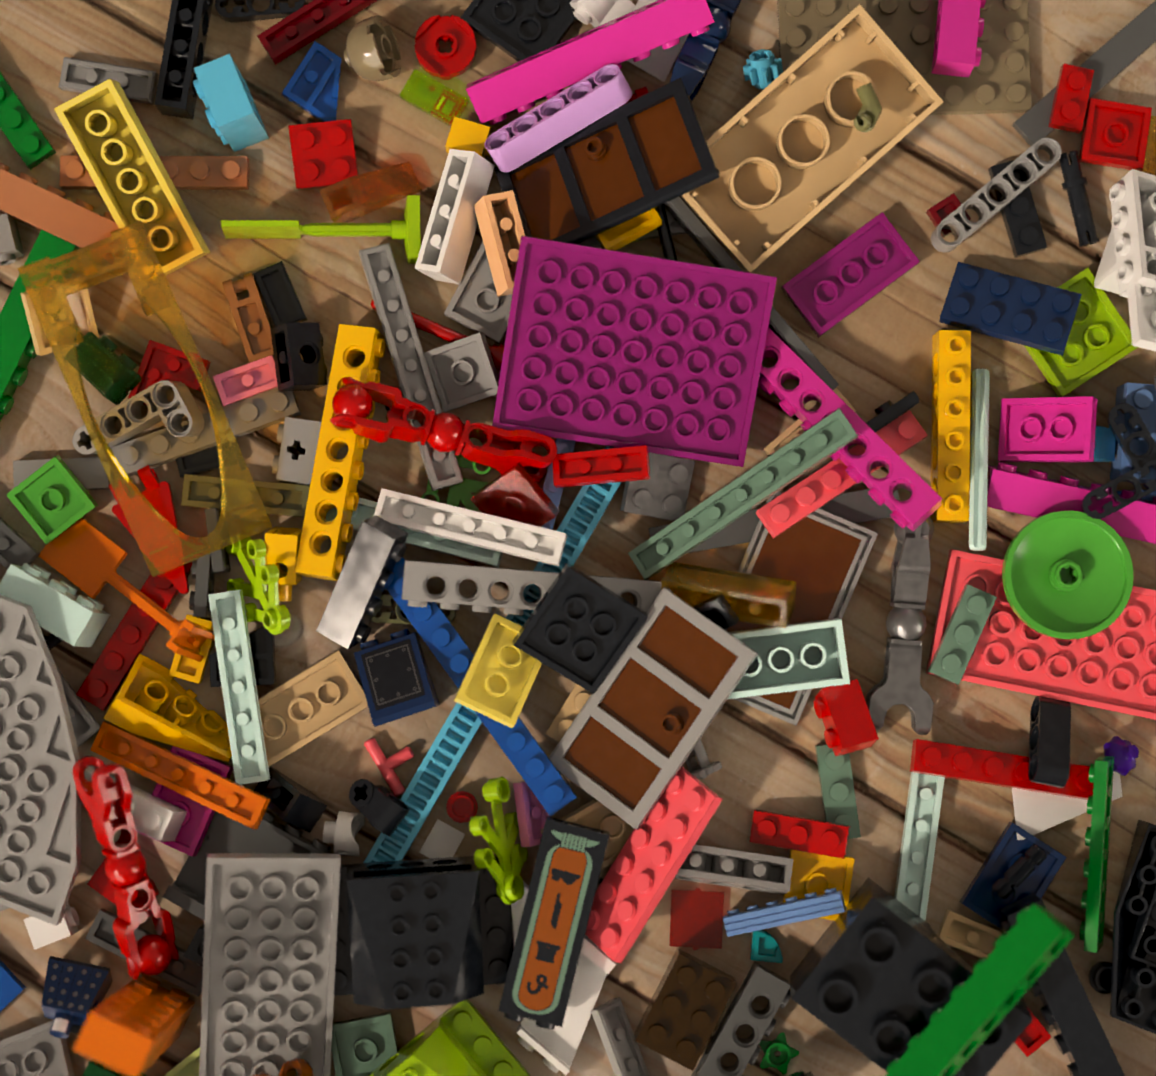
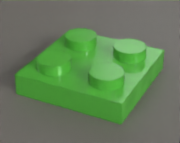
(52, 499)

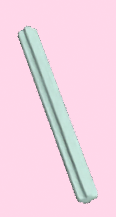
(979, 460)

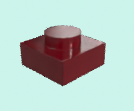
(942, 210)

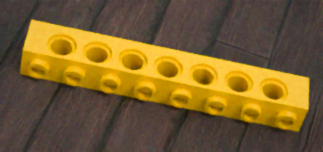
(311, 562)

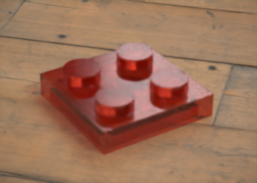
(516, 498)

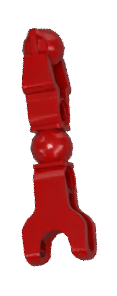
(443, 431)
(125, 867)

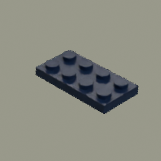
(1010, 308)

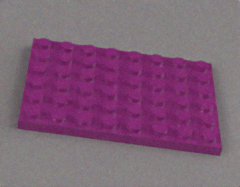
(633, 351)

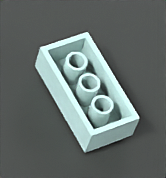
(794, 658)

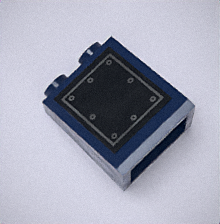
(395, 677)

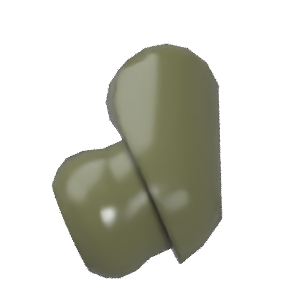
(870, 109)

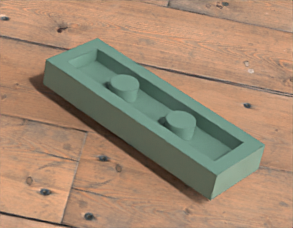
(962, 634)
(837, 789)

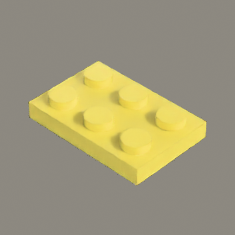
(498, 674)

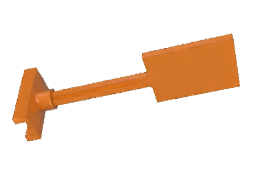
(91, 561)

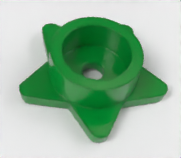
(779, 1062)

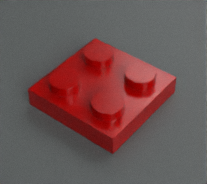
(1115, 134)
(323, 153)

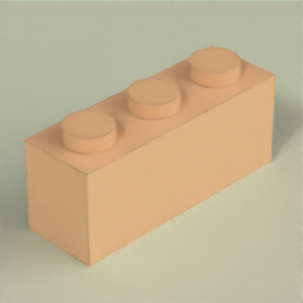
(501, 236)

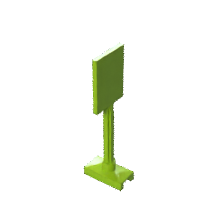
(291, 229)

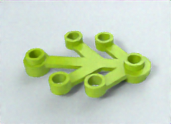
(274, 616)
(502, 841)

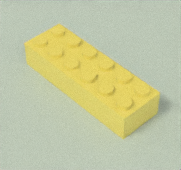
(131, 172)

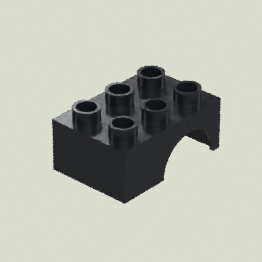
(884, 976)

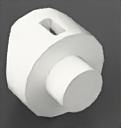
(343, 832)

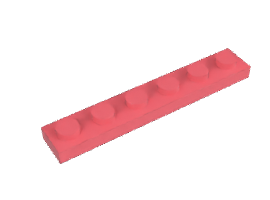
(833, 479)

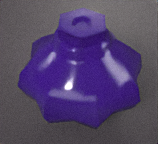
(1123, 754)

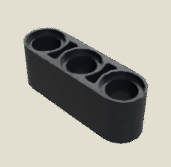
(1049, 742)

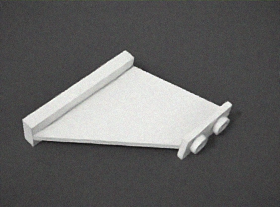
(561, 1043)

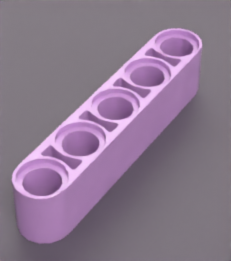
(558, 118)

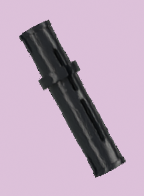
(1078, 198)

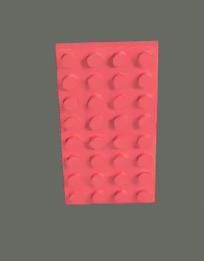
(1099, 671)

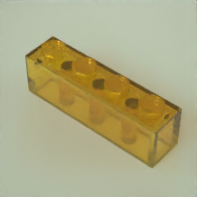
(751, 596)

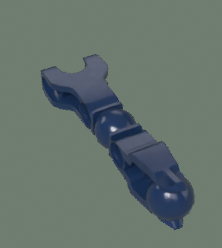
(700, 50)

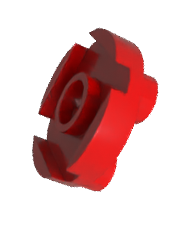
(445, 64)

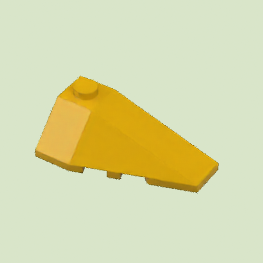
(163, 711)

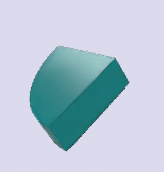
(765, 948)

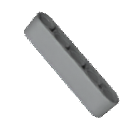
(1008, 187)

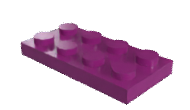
(850, 274)

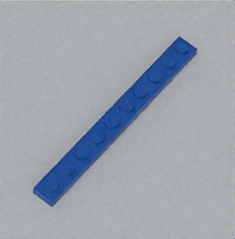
(455, 659)

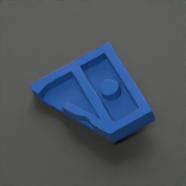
(316, 83)

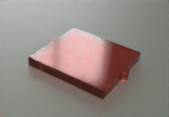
(696, 919)

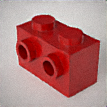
(845, 718)

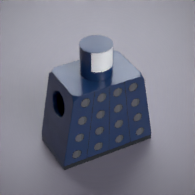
(72, 992)

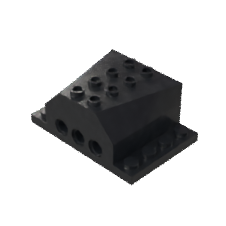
(420, 932)

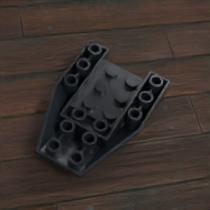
(1135, 935)

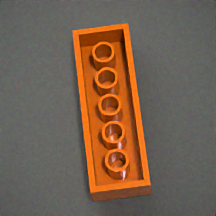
(134, 1026)

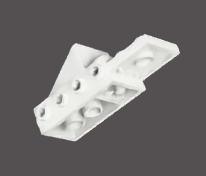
(1130, 253)

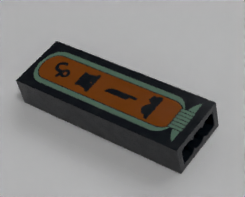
(553, 923)

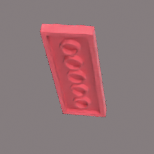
(649, 864)

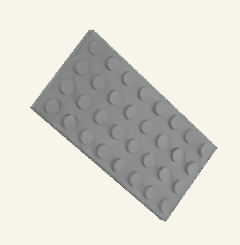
(268, 962)

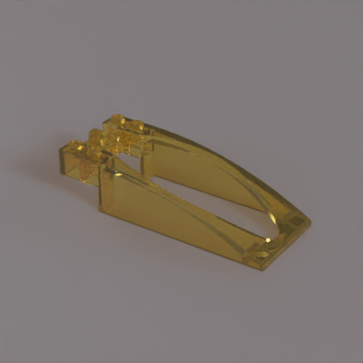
(132, 253)

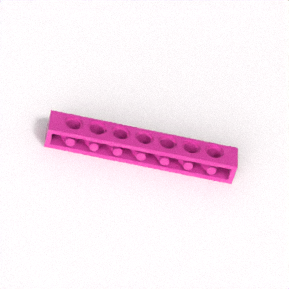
(923, 498)

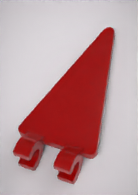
(161, 498)

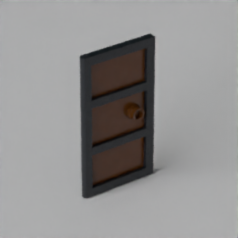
(613, 168)

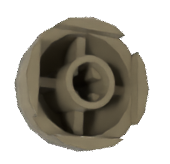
(372, 50)

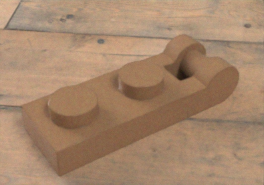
(250, 317)

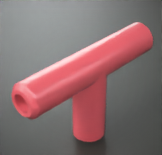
(387, 765)

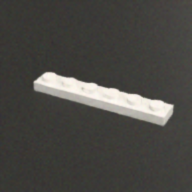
(471, 527)

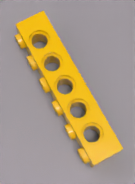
(951, 424)

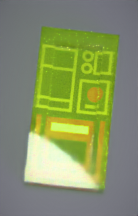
(433, 97)

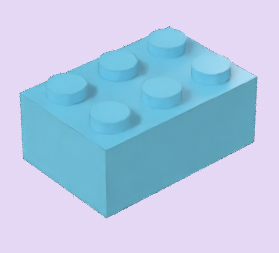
(229, 103)

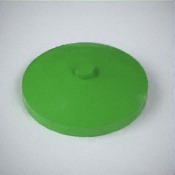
(1067, 575)

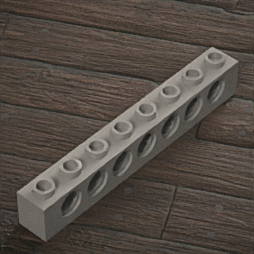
(419, 572)

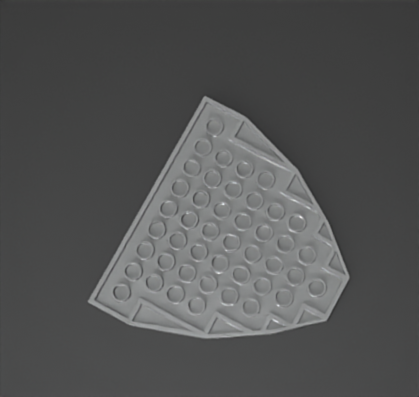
(36, 773)

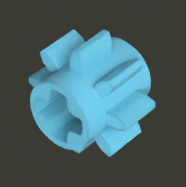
(762, 68)

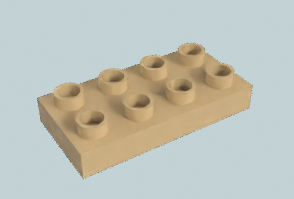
(799, 139)

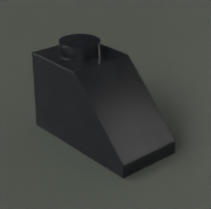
(291, 800)

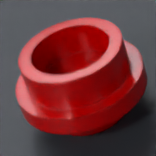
(462, 806)

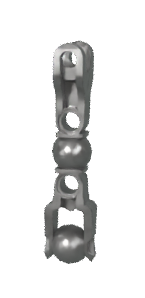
(905, 626)

